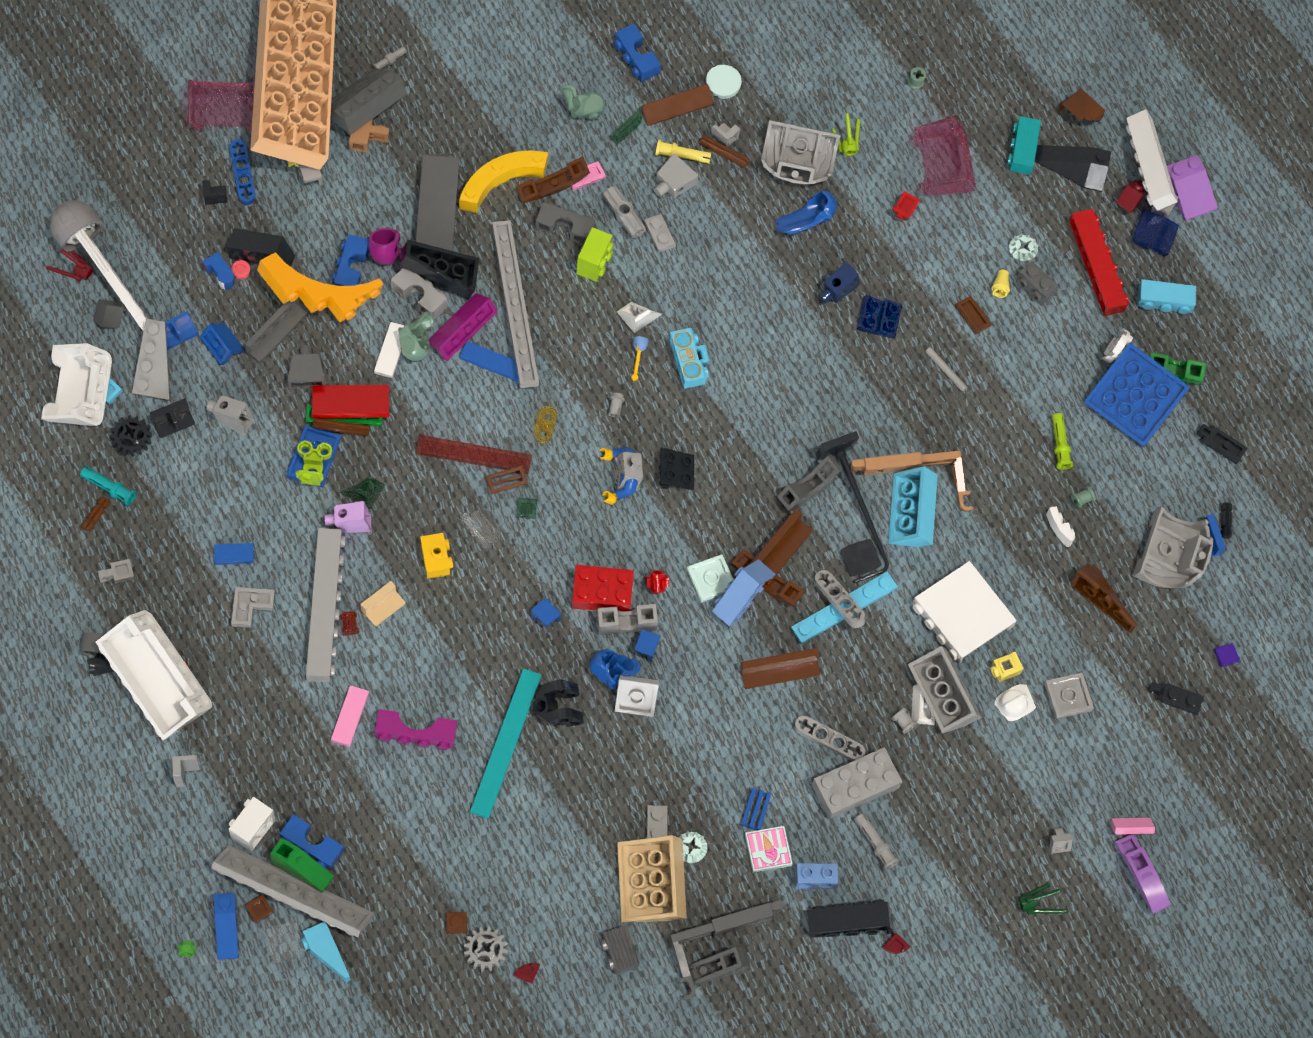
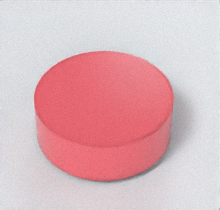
(241, 269)

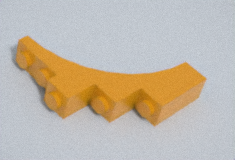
(315, 295)

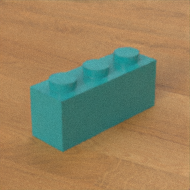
(1024, 145)

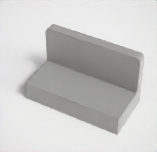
(182, 764)

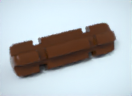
(95, 514)

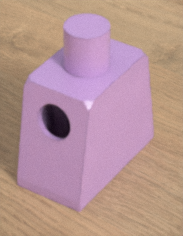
(350, 517)

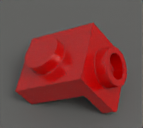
(906, 206)

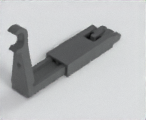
(718, 927)

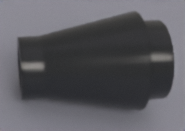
(99, 666)

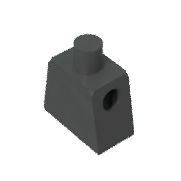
(305, 370)

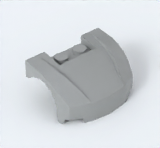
(799, 153)
(1174, 551)

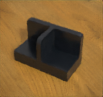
(172, 418)

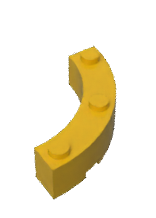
(500, 171)

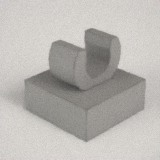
(1060, 842)

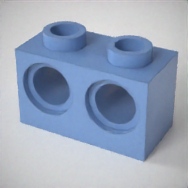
(816, 876)

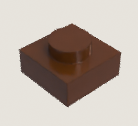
(259, 909)
(456, 922)

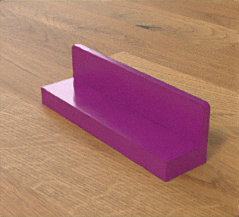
(462, 325)

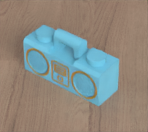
(685, 352)

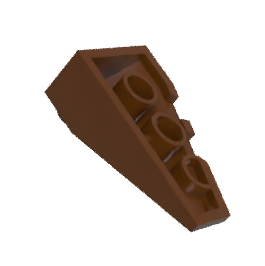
(1097, 590)

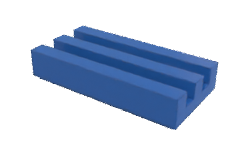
(760, 794)

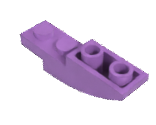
(1143, 873)

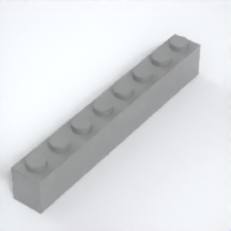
(324, 605)

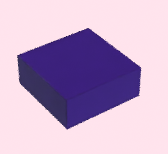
(1226, 655)

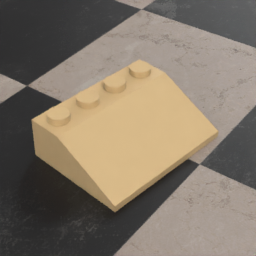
(652, 879)

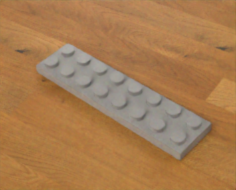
(292, 891)

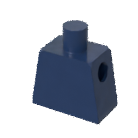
(840, 284)

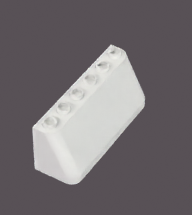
(154, 673)

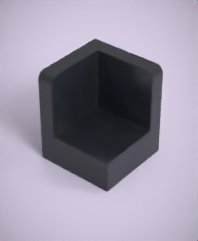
(215, 194)

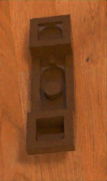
(554, 182)
(778, 588)

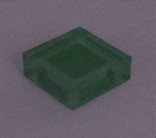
(527, 508)

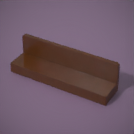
(784, 543)
(780, 668)

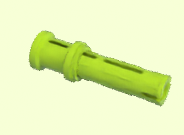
(1062, 449)

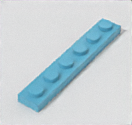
(830, 616)

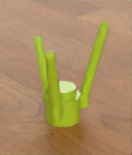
(849, 146)

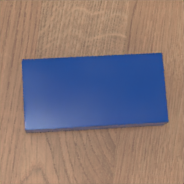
(234, 553)

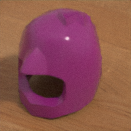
(384, 246)

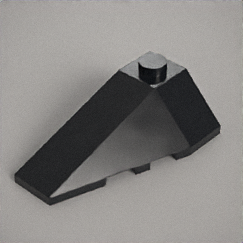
(1080, 164)

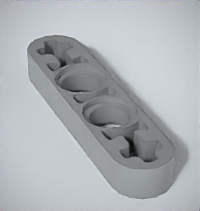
(837, 600)
(831, 735)

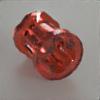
(349, 628)

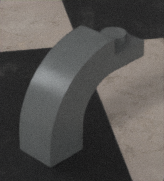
(812, 485)

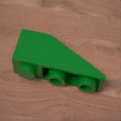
(300, 865)

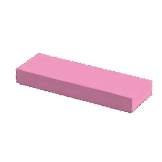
(350, 716)

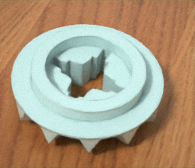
(1023, 254)
(696, 854)

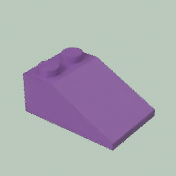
(1192, 188)

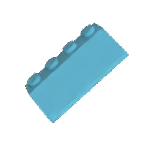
(913, 507)

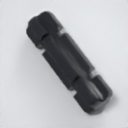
(1226, 520)

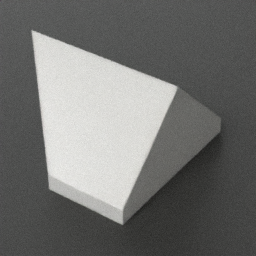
(637, 316)

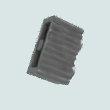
(620, 950)

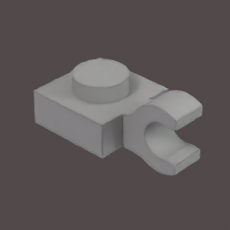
(120, 571)

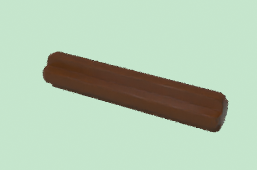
(724, 151)
(343, 427)

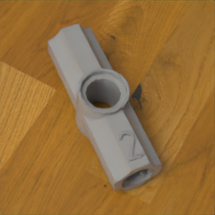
(629, 220)

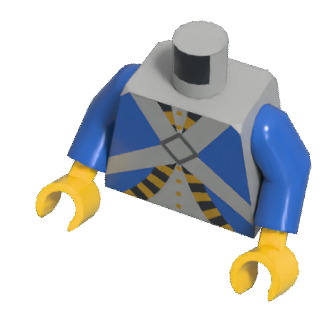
(627, 472)

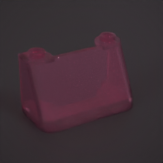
(220, 104)
(945, 157)

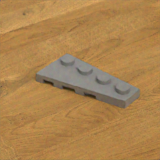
(152, 365)

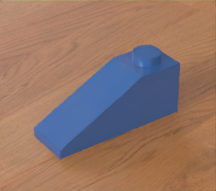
(226, 925)

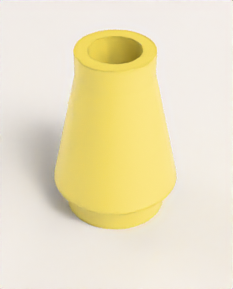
(1001, 285)

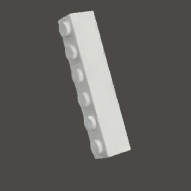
(1151, 160)

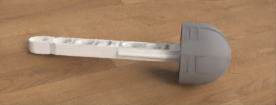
(76, 225)

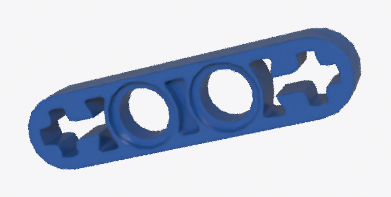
(242, 172)

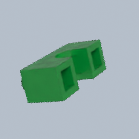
(1187, 371)

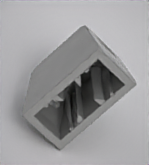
(675, 177)
(231, 414)

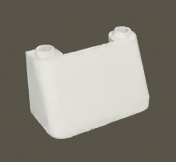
(80, 385)

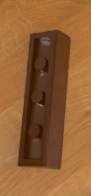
(677, 104)

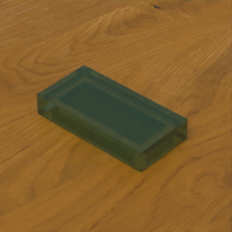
(627, 127)

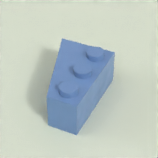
(742, 591)

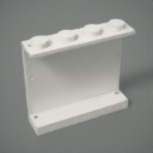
(963, 611)

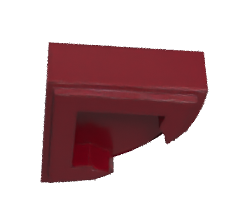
(896, 945)
(527, 972)

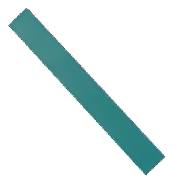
(505, 744)

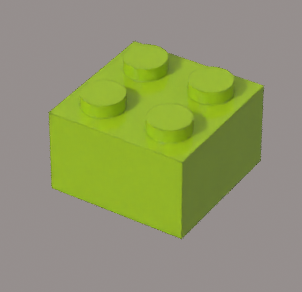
(595, 254)

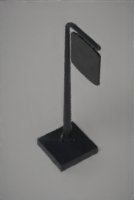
(862, 555)

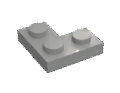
(248, 599)

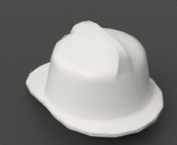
(1015, 702)

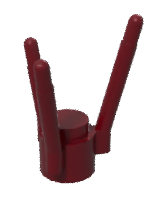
(82, 269)

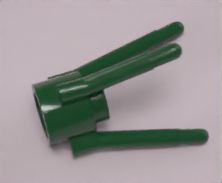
(1029, 901)

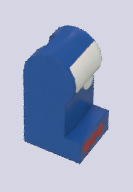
(220, 269)

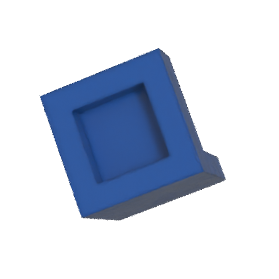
(545, 612)
(647, 644)

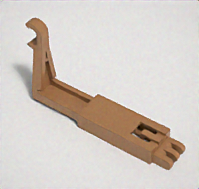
(910, 461)

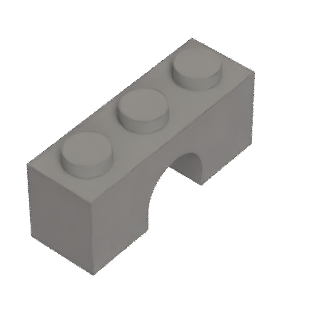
(408, 282)
(614, 621)

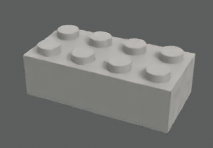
(856, 783)

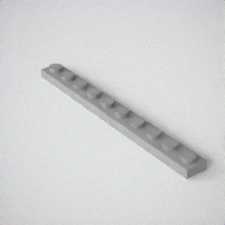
(515, 304)

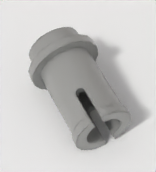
(616, 404)

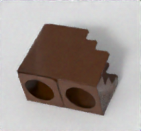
(1083, 106)

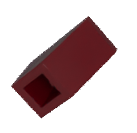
(1132, 195)

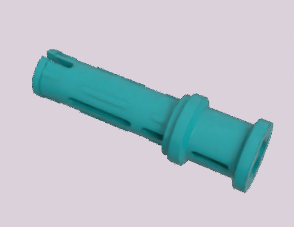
(116, 489)

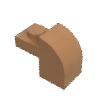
(361, 138)

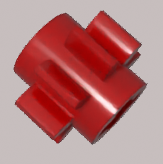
(657, 581)

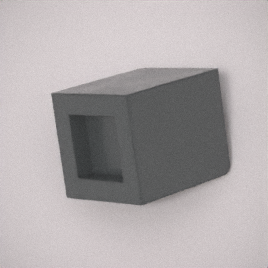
(108, 313)

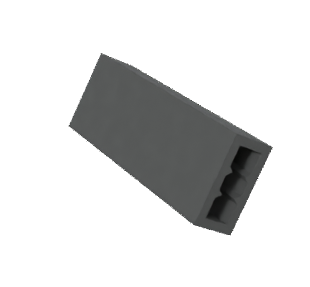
(438, 201)

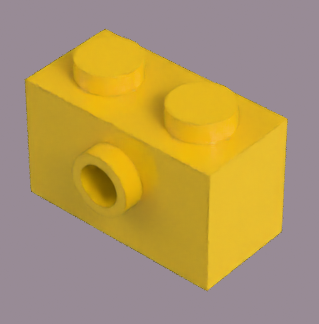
(435, 555)

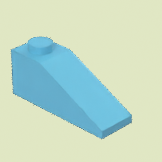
(323, 947)

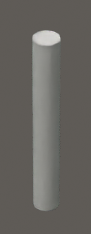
(946, 369)

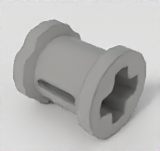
(904, 720)

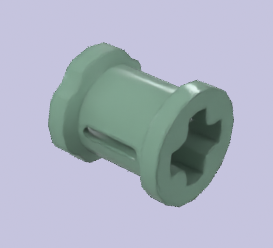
(914, 74)
(1083, 497)

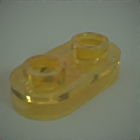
(545, 425)

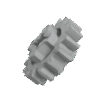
(490, 956)

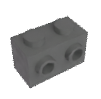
(1036, 283)

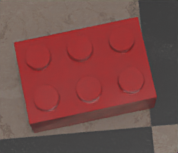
(602, 588)

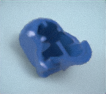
(609, 666)

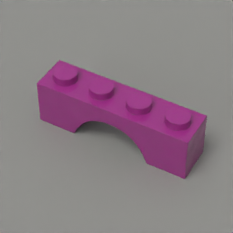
(439, 734)

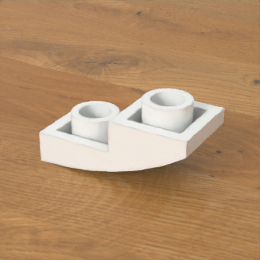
(1062, 531)

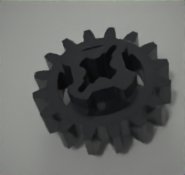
(137, 429)

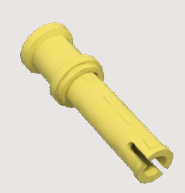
(682, 152)

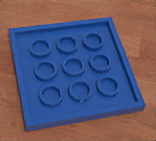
(1137, 394)

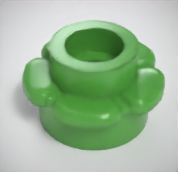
(186, 949)

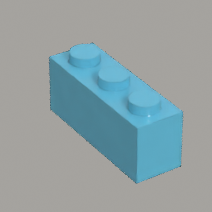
(1166, 296)

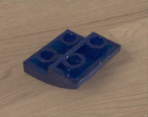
(1155, 232)
(879, 316)

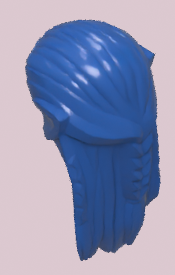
(816, 211)

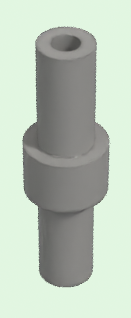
(390, 58)

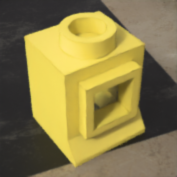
(1006, 667)

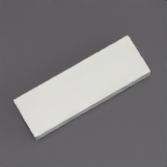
(390, 352)

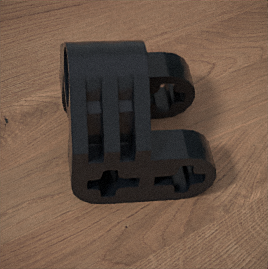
(551, 713)

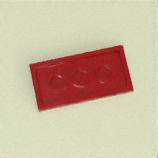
(350, 401)

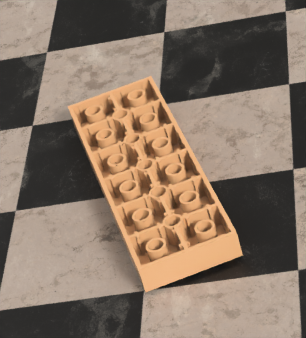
(294, 80)

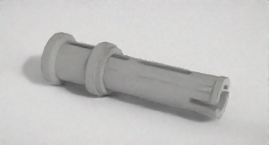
(881, 849)

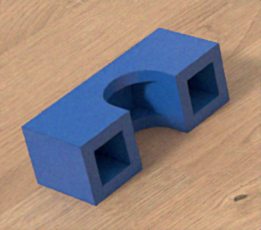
(643, 65)
(354, 250)
(325, 853)

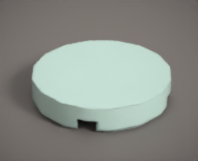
(723, 81)

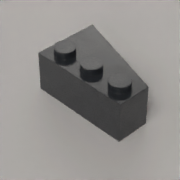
(256, 246)

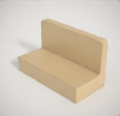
(382, 604)

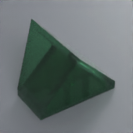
(365, 491)

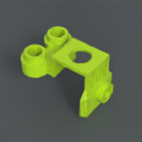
(312, 460)

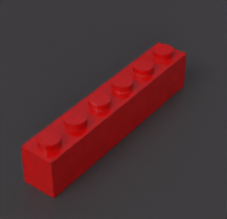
(1099, 262)

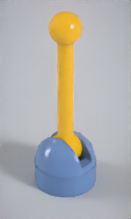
(639, 344)

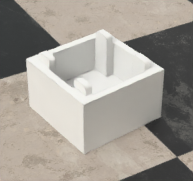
(251, 824)

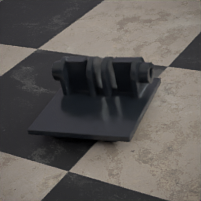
(676, 469)

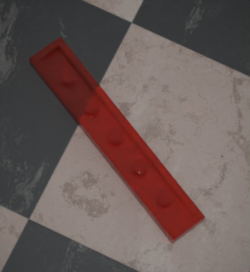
(472, 453)

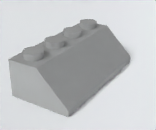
(944, 690)

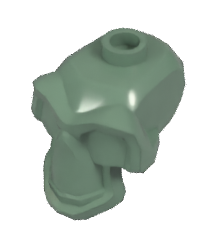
(583, 106)
(415, 337)

